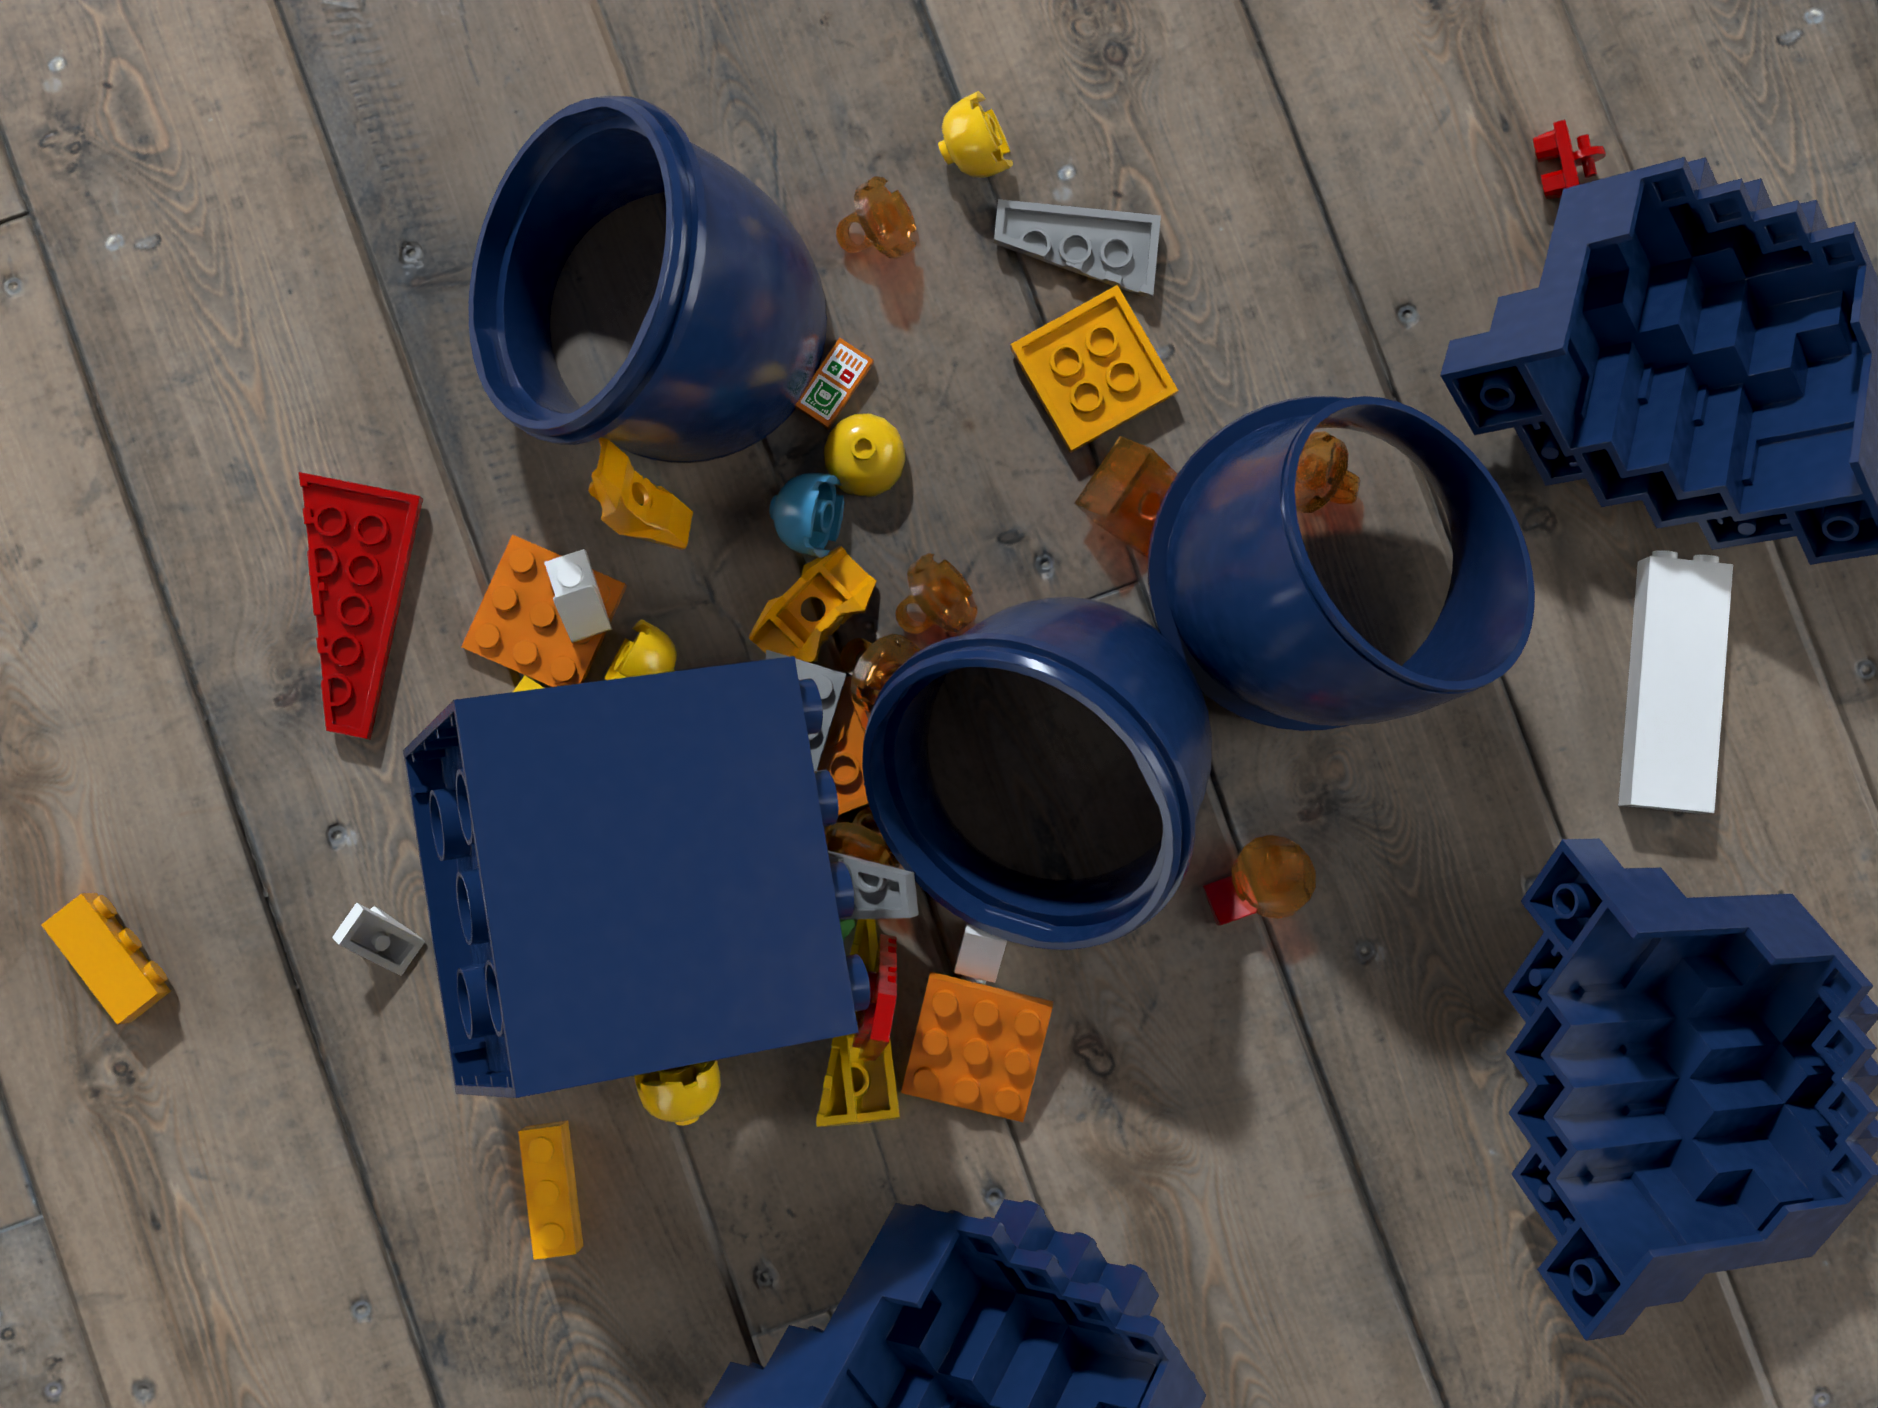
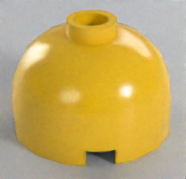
(974, 138)
(864, 454)
(648, 654)
(680, 1092)

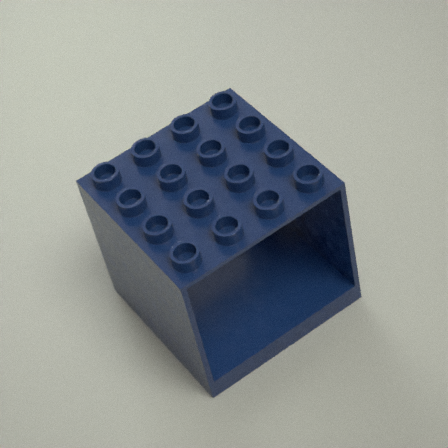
(631, 876)

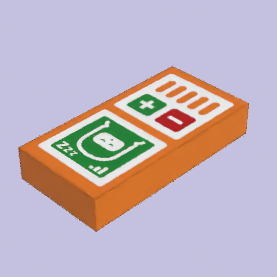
(834, 383)

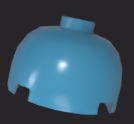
(808, 513)

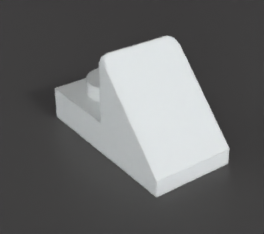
(577, 596)
(378, 938)

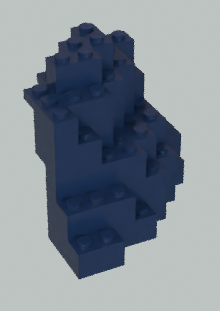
(1694, 361)
(1684, 1082)
(977, 1319)

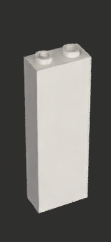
(1676, 683)

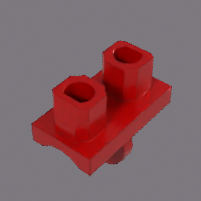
(1558, 144)

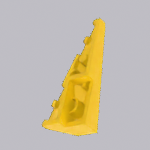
(854, 1087)

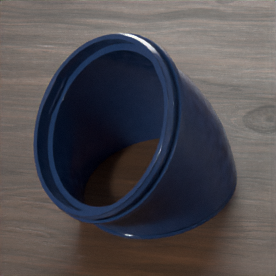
(733, 306)
(1253, 616)
(1117, 671)

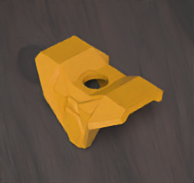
(621, 490)
(835, 581)

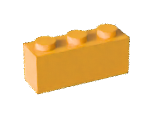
(107, 957)
(550, 1190)

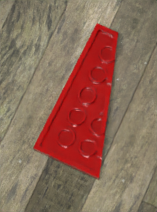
(357, 579)
(876, 1021)

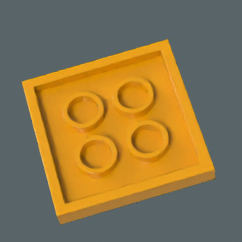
(1093, 368)

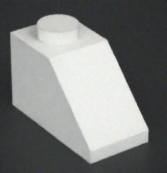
(979, 955)

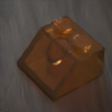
(1127, 493)

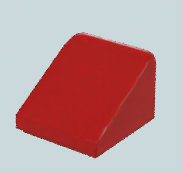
(1225, 903)

